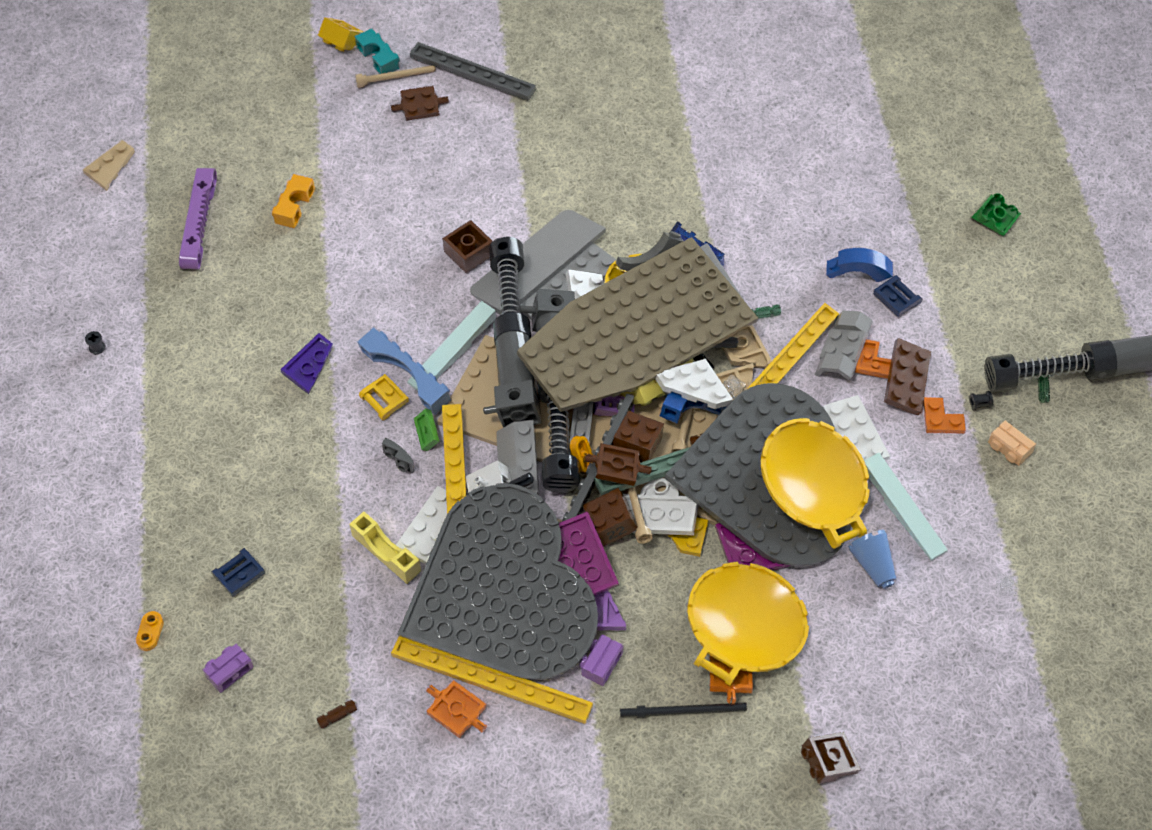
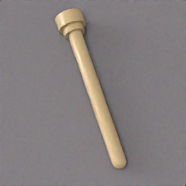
(362, 80)
(680, 443)
(643, 533)

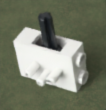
(493, 474)

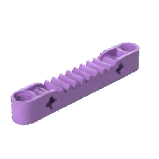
(202, 192)

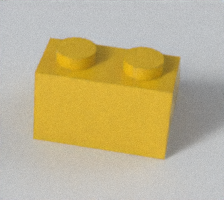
(338, 33)

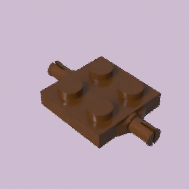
(419, 103)
(617, 464)

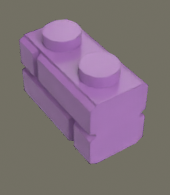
(602, 660)
(228, 667)

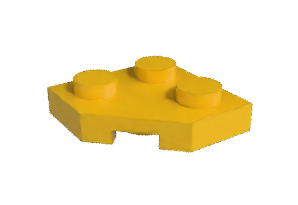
(692, 543)

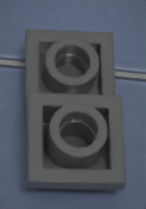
(402, 458)

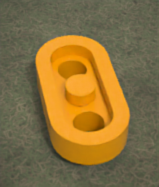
(579, 446)
(150, 630)

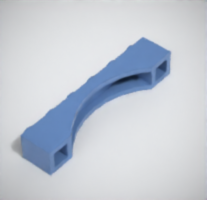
(380, 349)

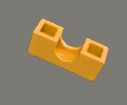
(297, 189)

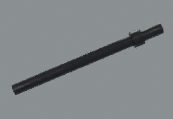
(642, 711)

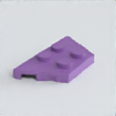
(608, 613)

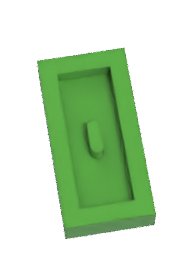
(426, 430)

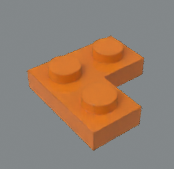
(871, 364)
(937, 421)

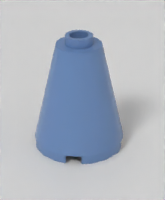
(875, 557)

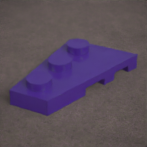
(308, 363)

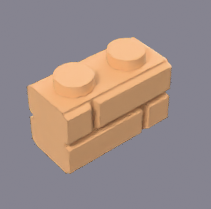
(1011, 443)

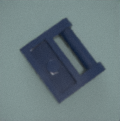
(895, 299)
(241, 576)

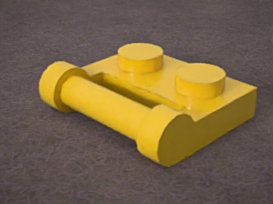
(388, 392)

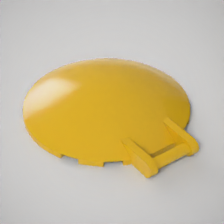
(816, 477)
(746, 619)

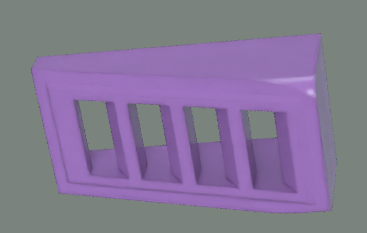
(606, 410)

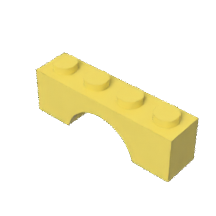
(371, 536)

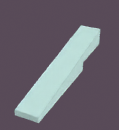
(458, 341)
(904, 507)

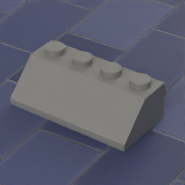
(518, 451)

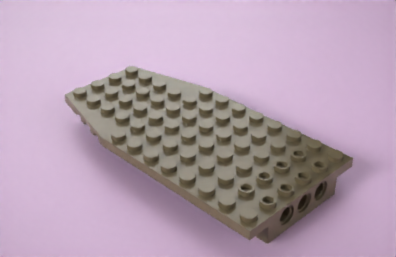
(635, 328)

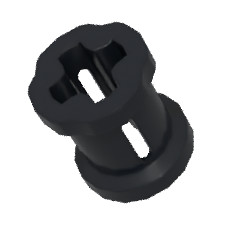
(95, 342)
(981, 400)

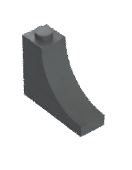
(666, 242)

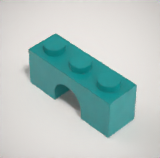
(371, 43)

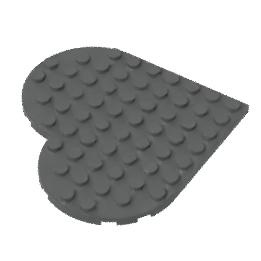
(727, 482)
(499, 588)

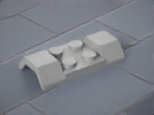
(844, 344)

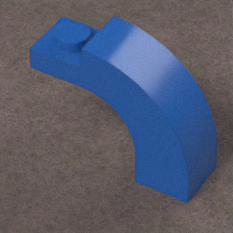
(860, 260)
(675, 406)

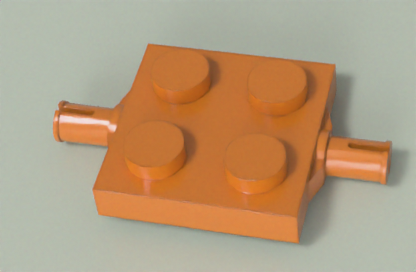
(741, 683)
(456, 708)

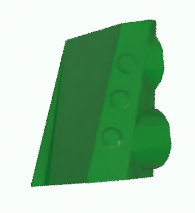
(996, 214)

